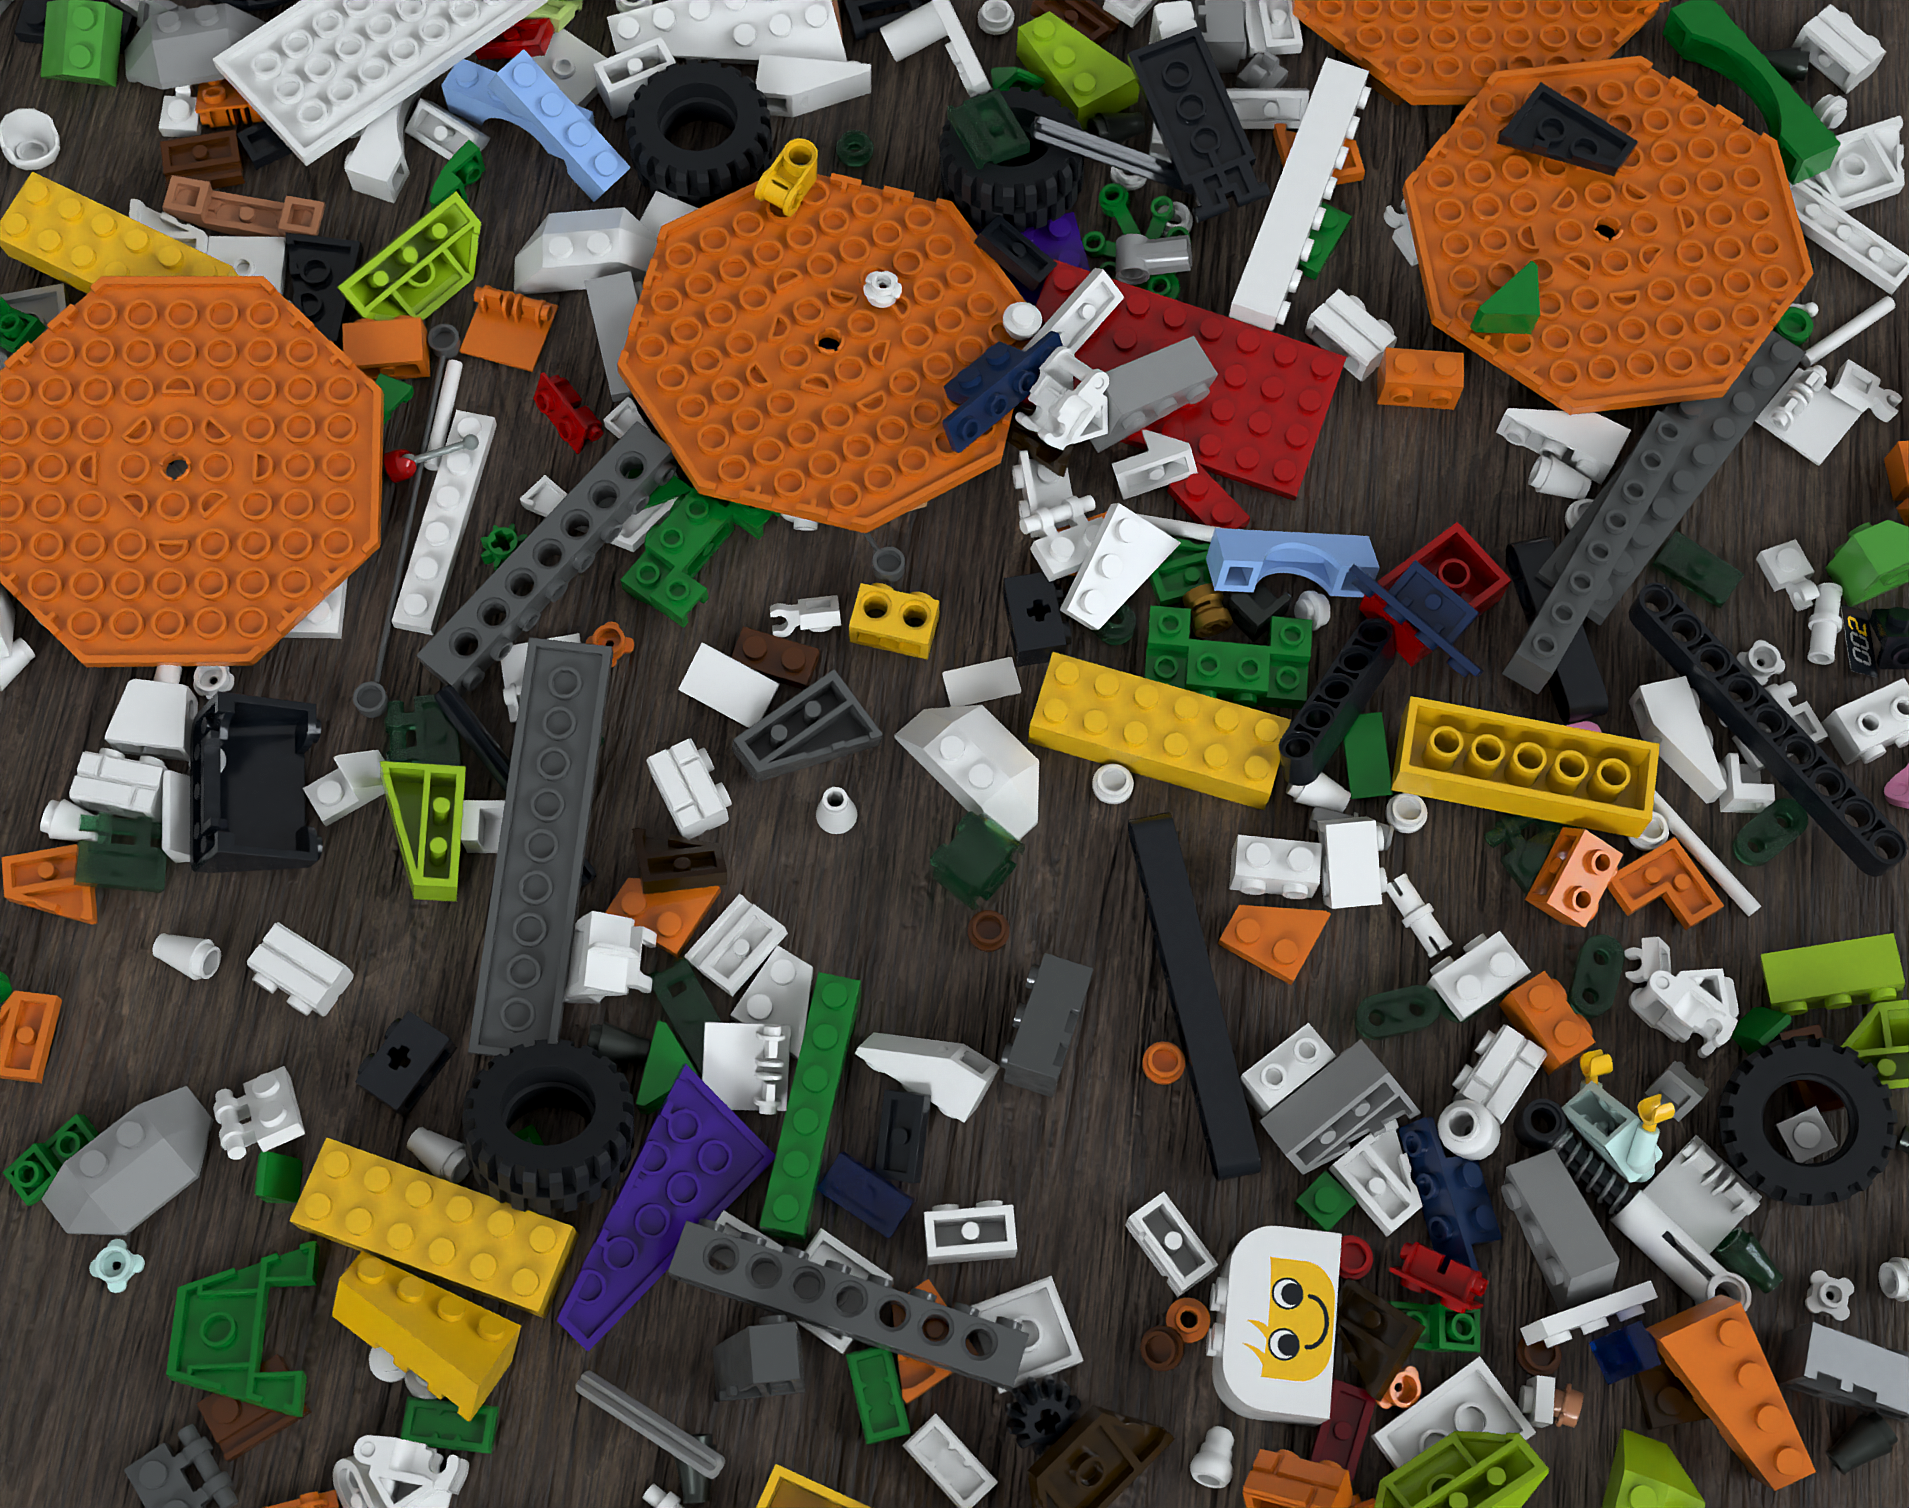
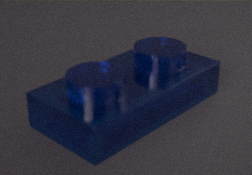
(866, 1194)
(1625, 1352)

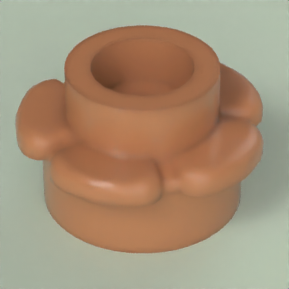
(1567, 1406)

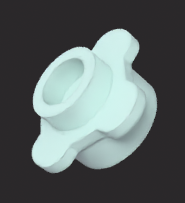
(104, 1262)

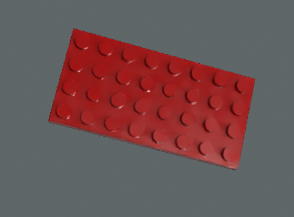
(1260, 407)

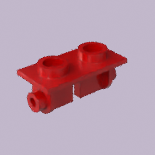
(556, 399)
(1455, 1287)

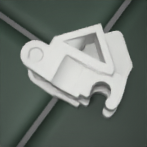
(1066, 414)
(607, 958)
(1689, 1004)
(410, 1473)

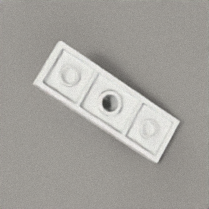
(929, 25)

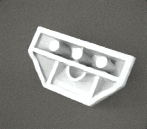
(581, 248)
(977, 763)

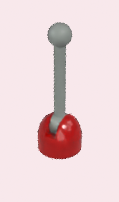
(403, 464)

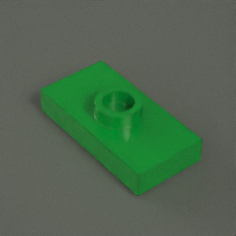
(878, 1395)
(442, 1427)

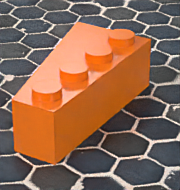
(1732, 1383)

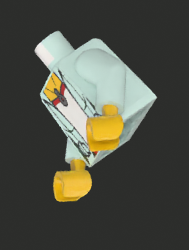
(1611, 1127)

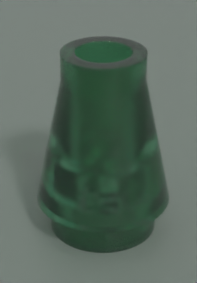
(1747, 1258)

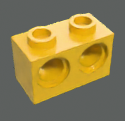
(890, 630)

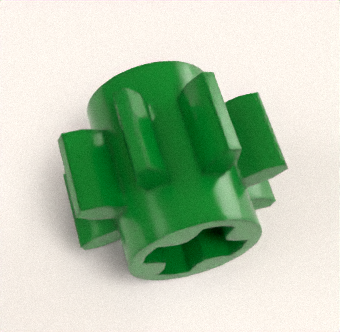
(500, 539)

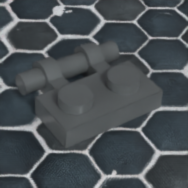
(162, 1477)

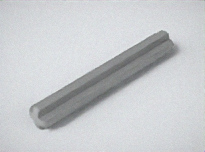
(650, 1424)

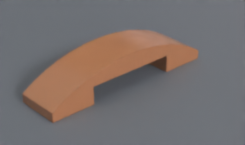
(238, 214)

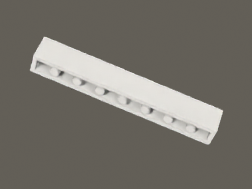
(1299, 194)

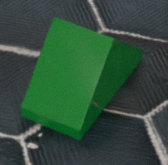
(1513, 307)
(661, 1069)

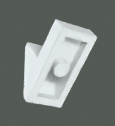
(1163, 463)
(348, 787)

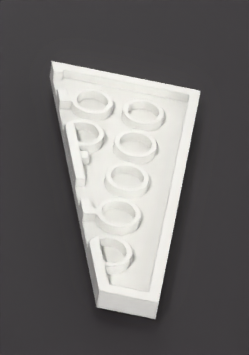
(733, 29)

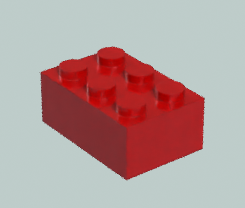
(1461, 566)

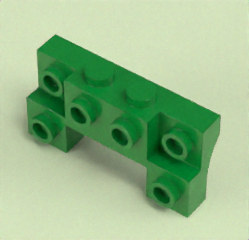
(682, 548)
(1227, 670)

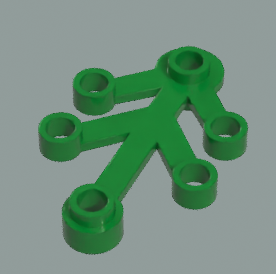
(1119, 209)

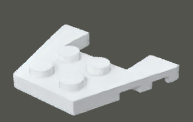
(547, 495)

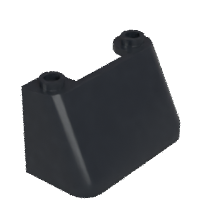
(256, 806)

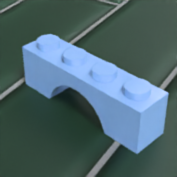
(534, 96)
(472, 99)
(1243, 557)

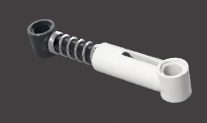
(1634, 1213)

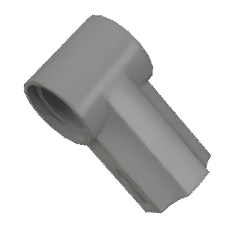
(1141, 257)

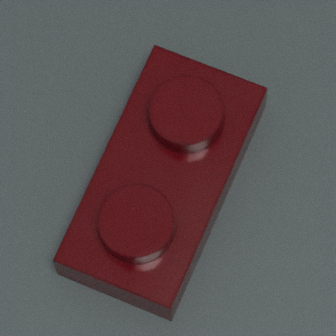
(1344, 1434)

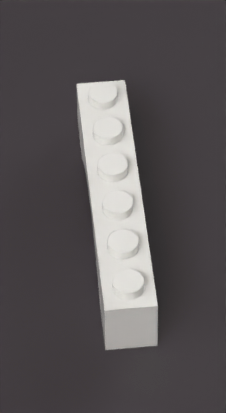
(379, 160)

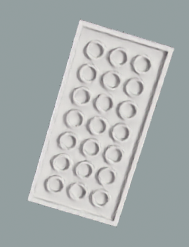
(345, 62)

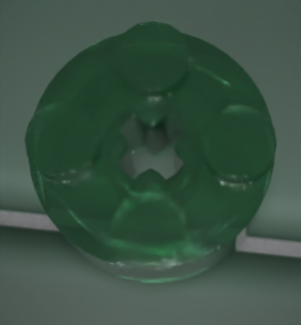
(976, 859)

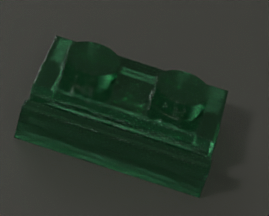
(988, 129)

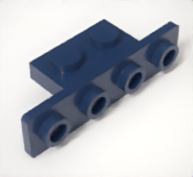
(993, 388)
(1429, 606)
(1451, 1195)

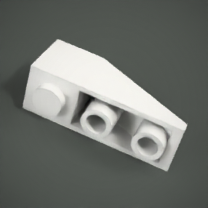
(805, 85)
(1579, 440)
(1671, 717)
(945, 1070)

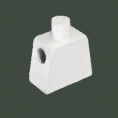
(155, 717)

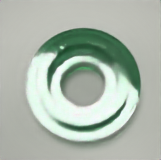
(854, 140)

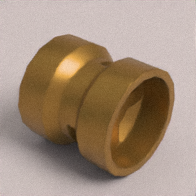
(1207, 610)

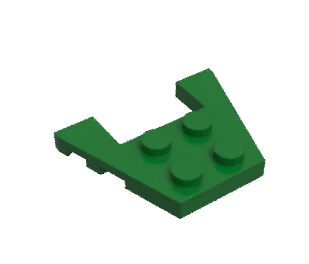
(222, 1331)

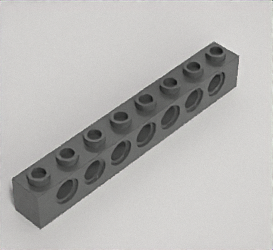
(634, 450)
(1597, 553)
(693, 1266)

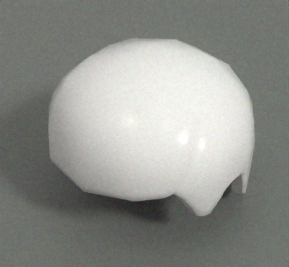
(29, 139)

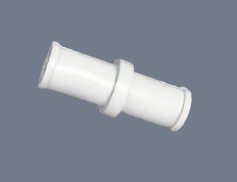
(1825, 624)
(1418, 915)

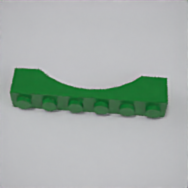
(1709, 37)
(810, 1108)

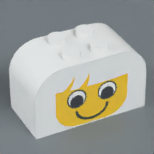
(1277, 1325)

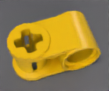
(787, 182)

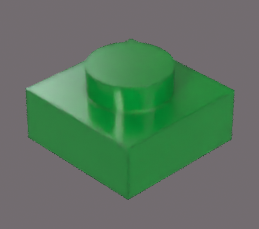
(1325, 1202)

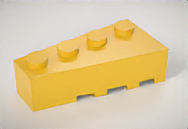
(427, 1330)

